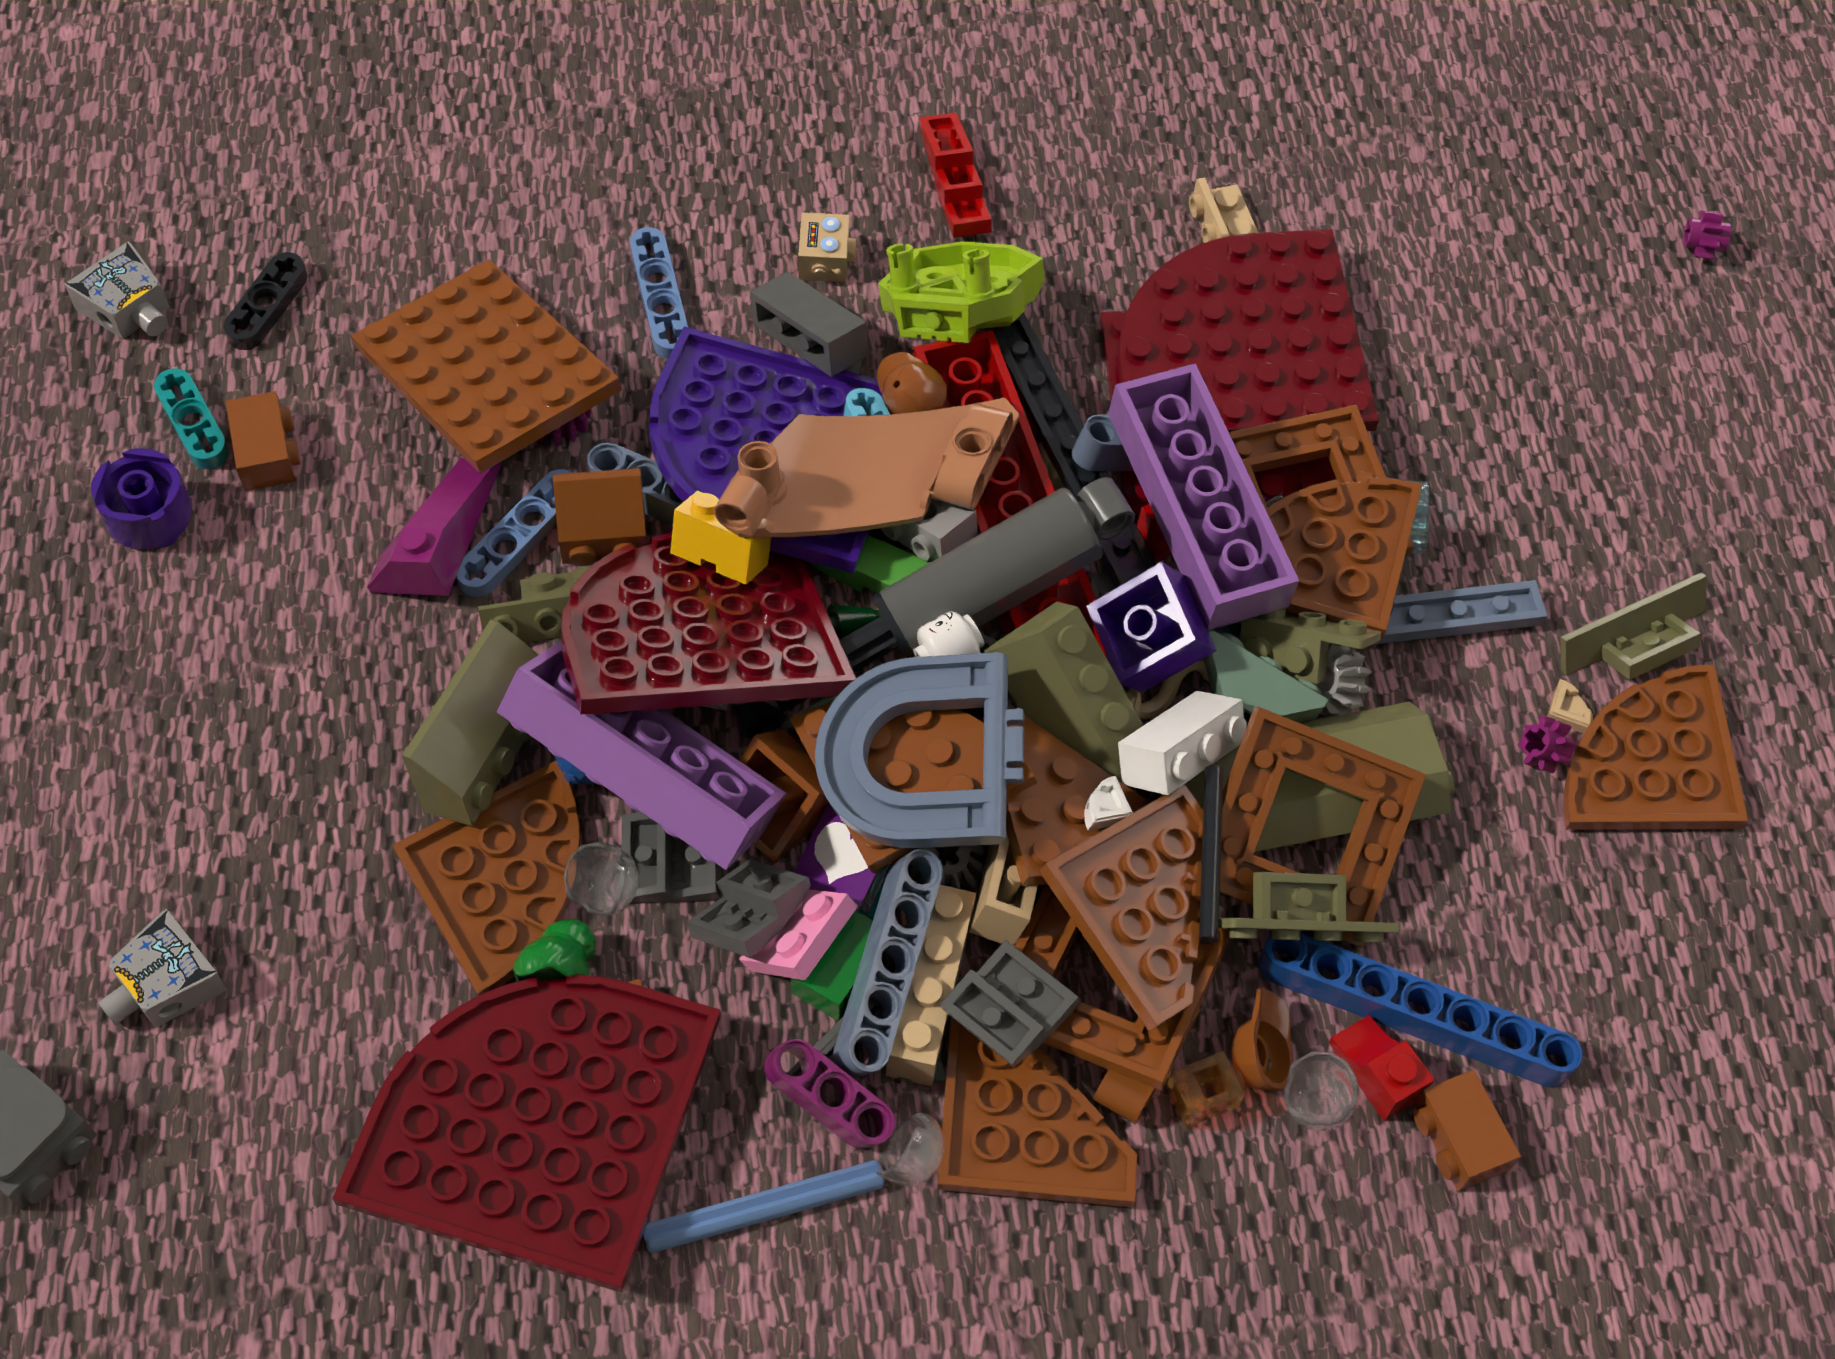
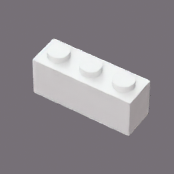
(1181, 742)

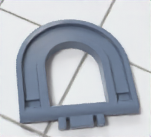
(921, 817)

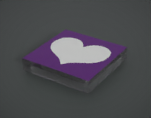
(836, 863)

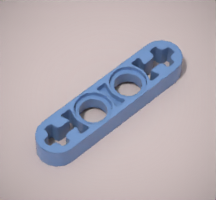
(657, 293)
(511, 529)

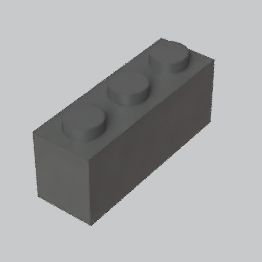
(809, 323)

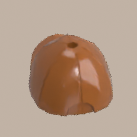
(910, 384)
(1263, 1039)

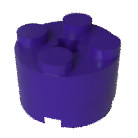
(142, 499)

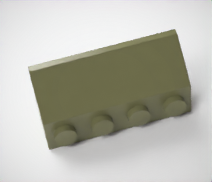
(1068, 684)
(464, 741)

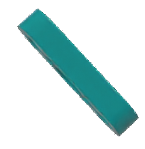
(191, 403)

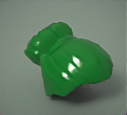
(557, 953)

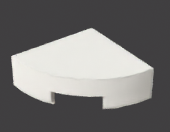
(1106, 805)

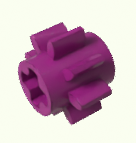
(1706, 234)
(1547, 744)

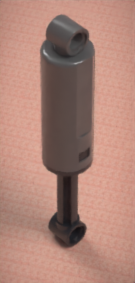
(978, 579)

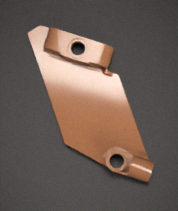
(864, 470)

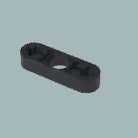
(265, 285)

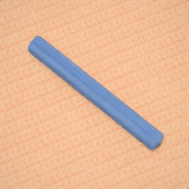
(762, 1206)

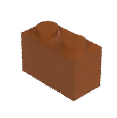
(261, 440)
(1465, 1131)

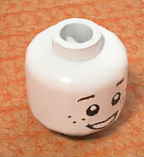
(949, 636)

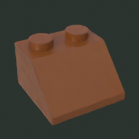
(598, 514)
(790, 768)

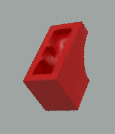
(1384, 1068)

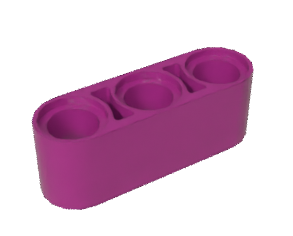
(852, 1095)

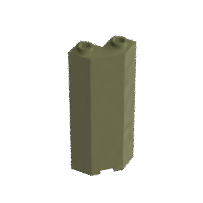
(1313, 811)

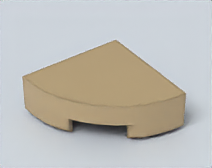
(1570, 707)

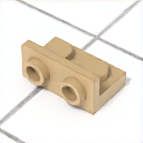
(1220, 211)

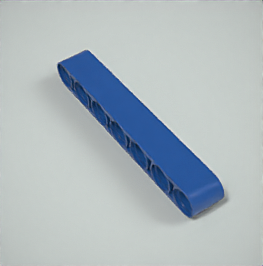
(1440, 1003)

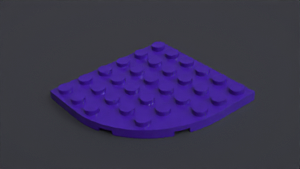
(733, 393)

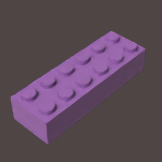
(1202, 496)
(646, 761)

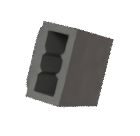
(35, 1134)

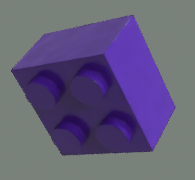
(1151, 628)

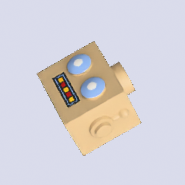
(825, 247)

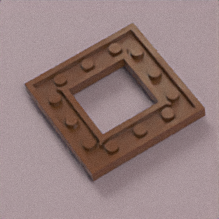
(1330, 434)
(1281, 744)
(1101, 1035)

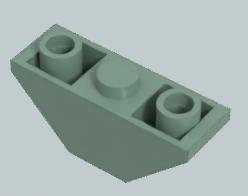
(1259, 682)

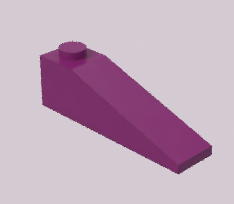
(436, 538)

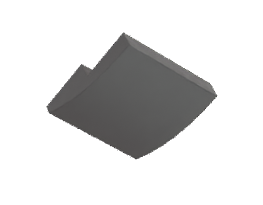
(666, 864)
(751, 909)
(1010, 1004)

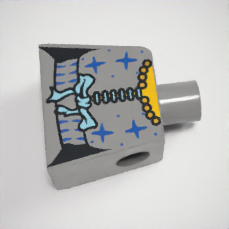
(120, 294)
(160, 974)

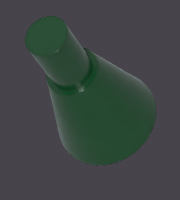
(850, 618)

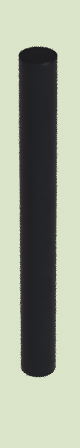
(1211, 855)

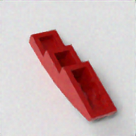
(955, 175)

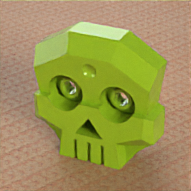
(958, 288)

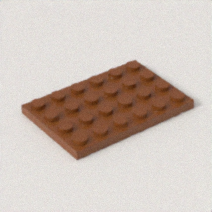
(486, 365)

